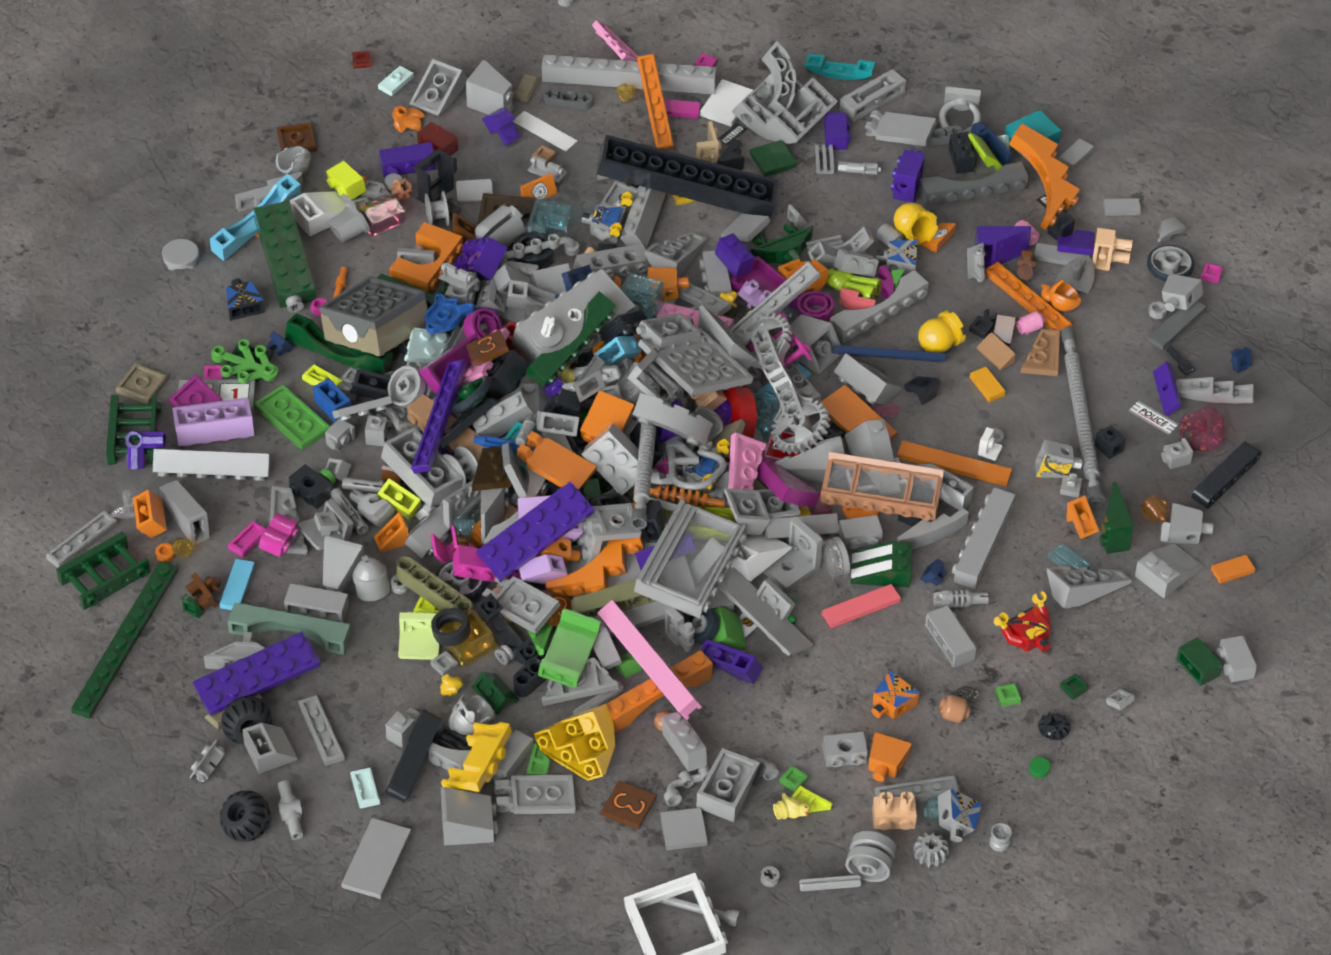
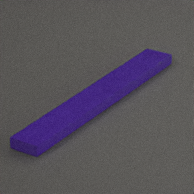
(439, 416)

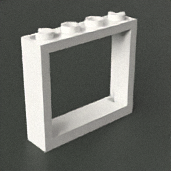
(669, 890)

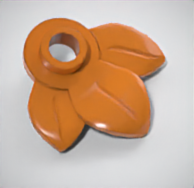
(409, 118)

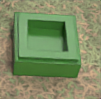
(1008, 694)
(793, 778)

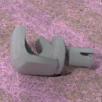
(373, 508)

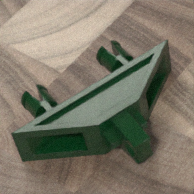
(784, 248)

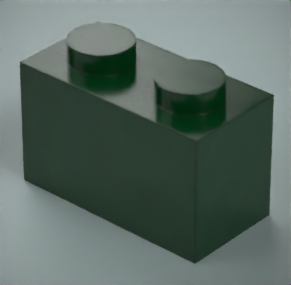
(1199, 661)

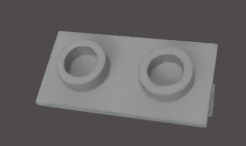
(542, 168)
(975, 262)
(459, 278)
(212, 755)

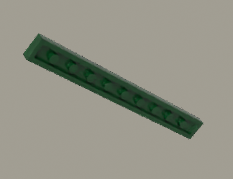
(124, 640)

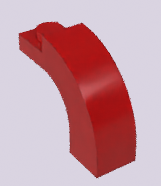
(743, 408)

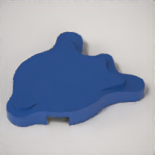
(446, 314)

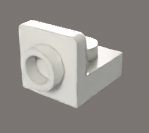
(987, 445)

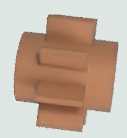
(401, 189)

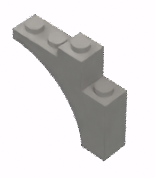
(517, 751)

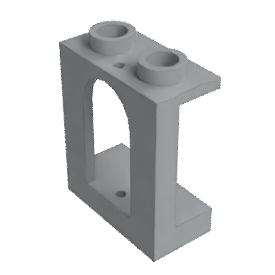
(646, 365)

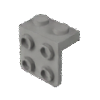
(311, 532)

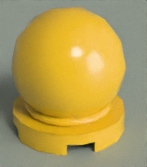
(915, 222)
(941, 333)

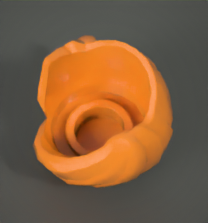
(1061, 295)

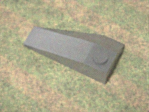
(676, 253)
(870, 441)
(812, 463)
(1078, 587)

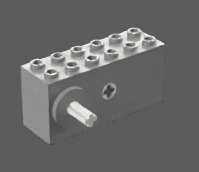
(563, 318)

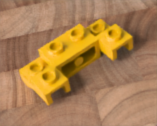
(482, 759)

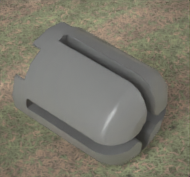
(502, 226)

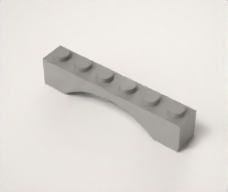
(526, 294)
(853, 322)
(535, 486)

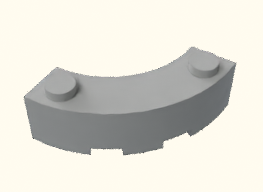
(783, 76)
(675, 419)

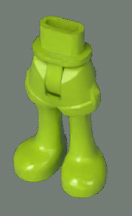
(866, 286)

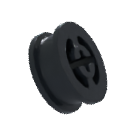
(544, 259)

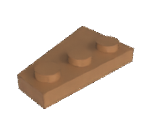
(1044, 354)

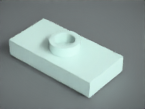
(395, 80)
(365, 788)

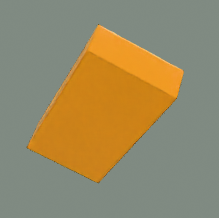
(987, 384)

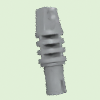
(959, 598)

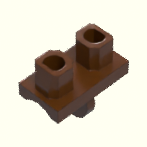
(1025, 265)
(211, 585)

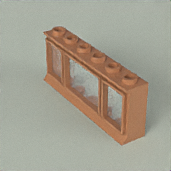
(882, 486)

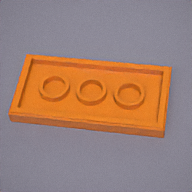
(850, 411)

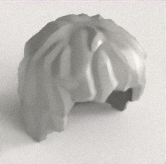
(293, 160)

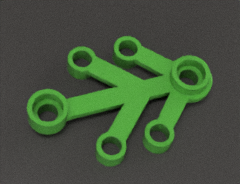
(266, 370)

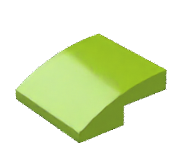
(984, 152)

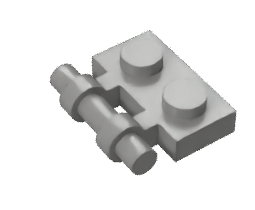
(677, 631)

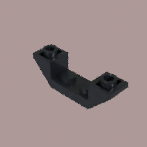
(503, 634)

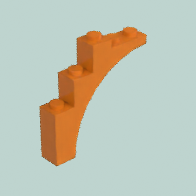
(1041, 154)
(594, 575)

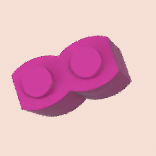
(278, 535)

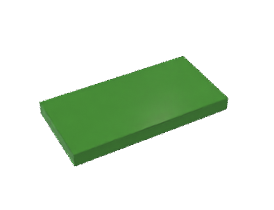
(292, 417)

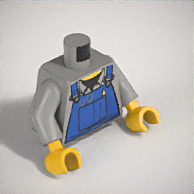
(609, 219)
(700, 472)

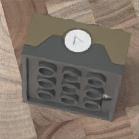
(373, 315)

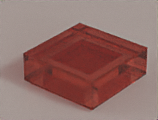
(361, 59)

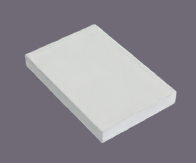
(725, 99)

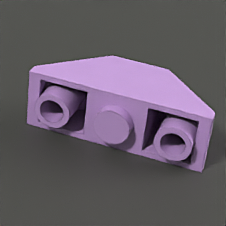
(543, 569)

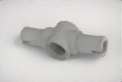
(290, 810)

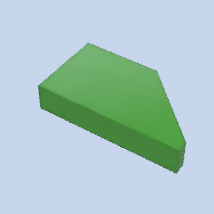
(539, 763)

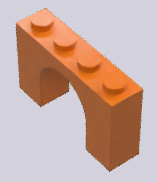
(426, 276)

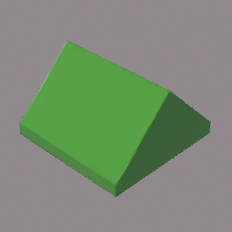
(730, 629)

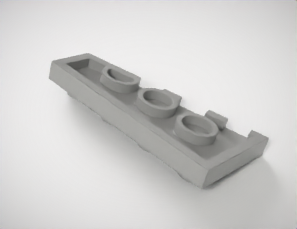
(284, 504)

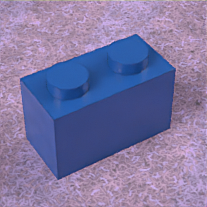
(330, 398)

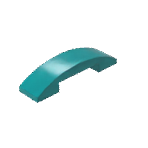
(837, 70)

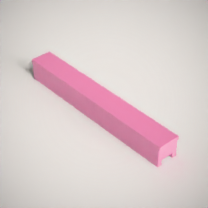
(649, 659)

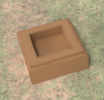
(545, 153)

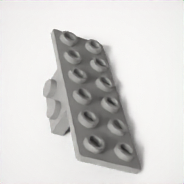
(767, 609)

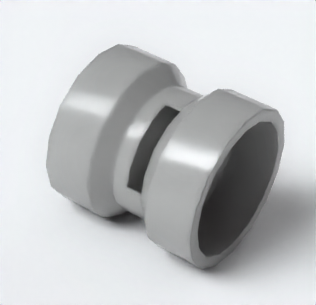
(1000, 837)

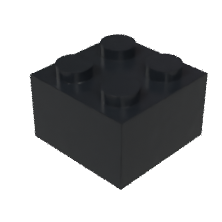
(506, 373)

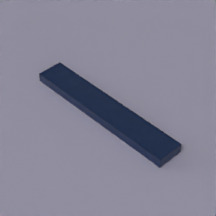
(888, 353)

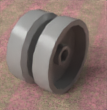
(407, 386)
(871, 856)

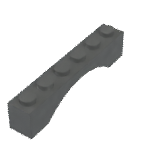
(941, 190)

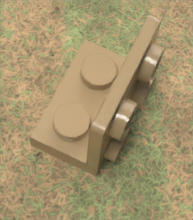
(709, 149)

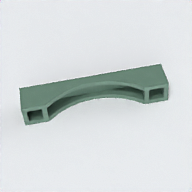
(329, 634)

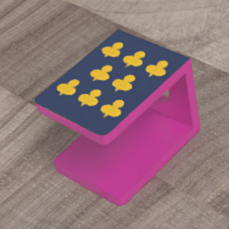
(445, 552)

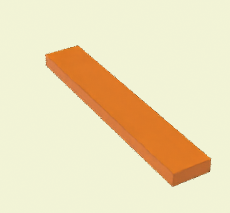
(655, 102)
(1026, 296)
(955, 463)

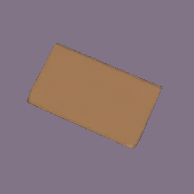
(996, 352)

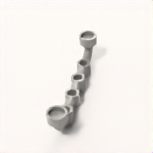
(537, 246)
(686, 780)

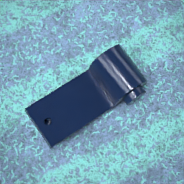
(1000, 151)

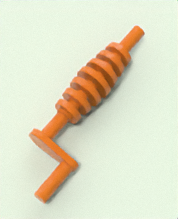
(704, 500)

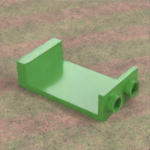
(569, 648)

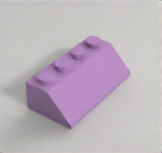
(213, 422)

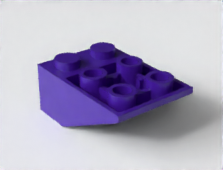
(1002, 242)
(481, 257)

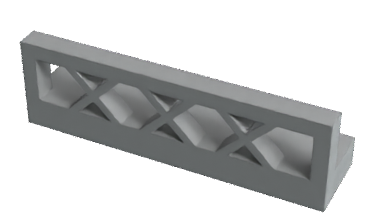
(490, 297)

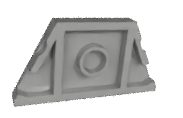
(592, 682)

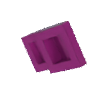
(887, 285)

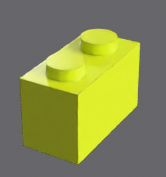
(345, 180)
(400, 499)

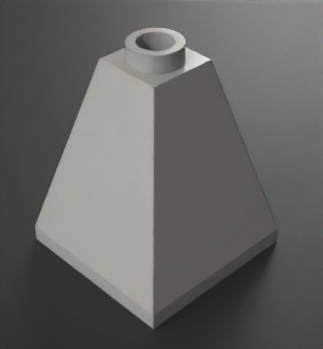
(339, 563)

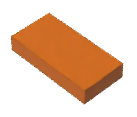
(1232, 569)

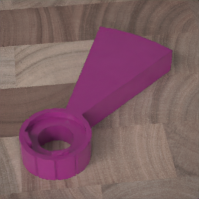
(770, 280)
(434, 371)
(785, 485)

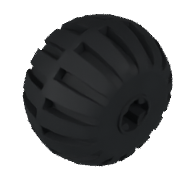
(244, 714)
(245, 816)

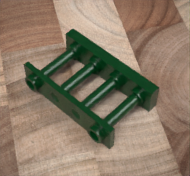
(116, 422)
(92, 558)

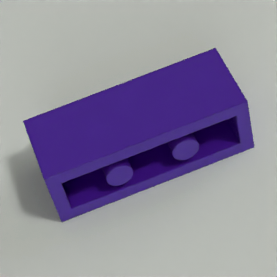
(403, 159)

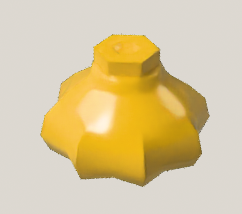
(729, 297)
(450, 685)

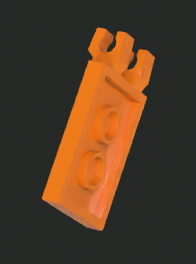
(555, 462)

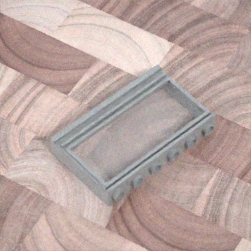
(690, 559)

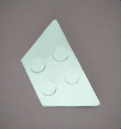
(425, 346)

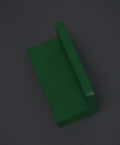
(494, 691)

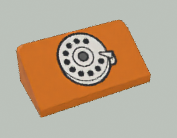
(540, 188)
(943, 234)

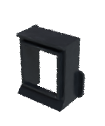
(445, 182)

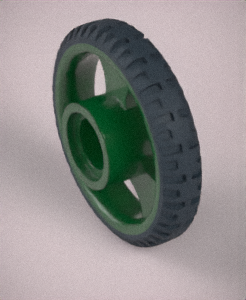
(471, 394)

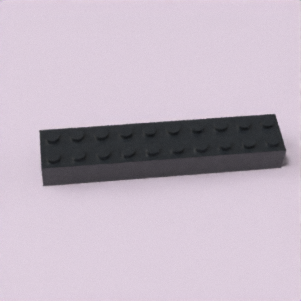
(687, 177)

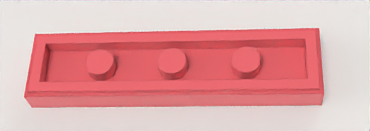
(860, 606)

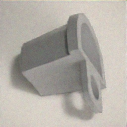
(348, 222)

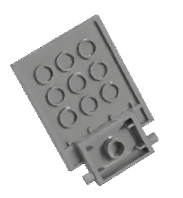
(690, 355)

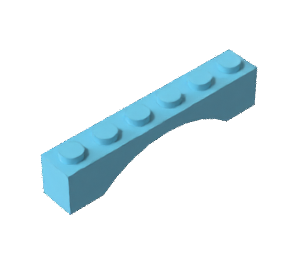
(233, 237)

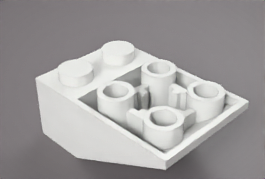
(316, 210)
(758, 554)

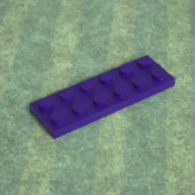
(535, 531)
(256, 673)

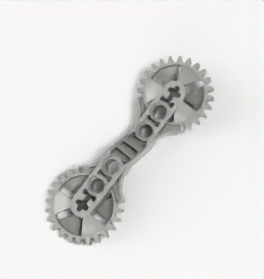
(794, 408)

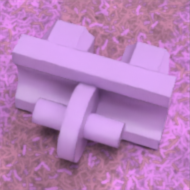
(752, 294)

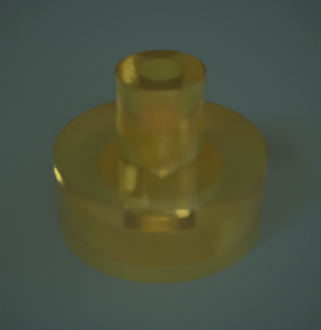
(625, 92)
(182, 547)

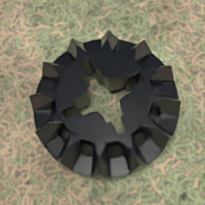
(1049, 730)

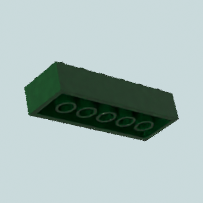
(284, 252)

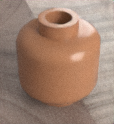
(954, 708)

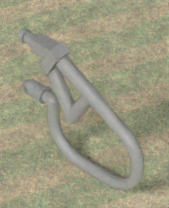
(675, 445)

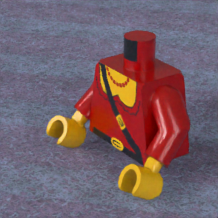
(1028, 628)

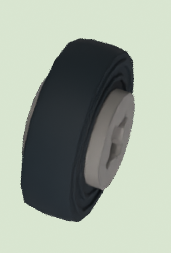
(705, 626)

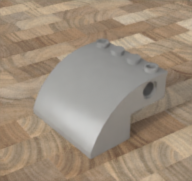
(789, 125)

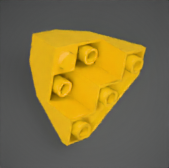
(581, 742)

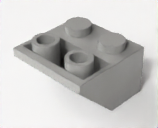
(268, 747)

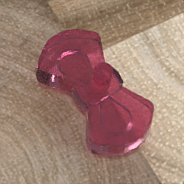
(890, 410)

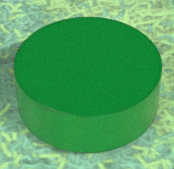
(1039, 767)

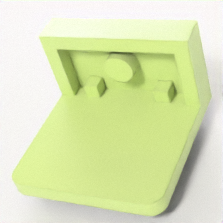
(416, 636)

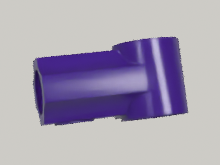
(136, 452)

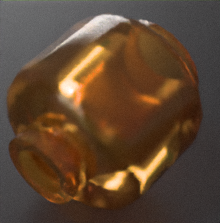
(1155, 509)

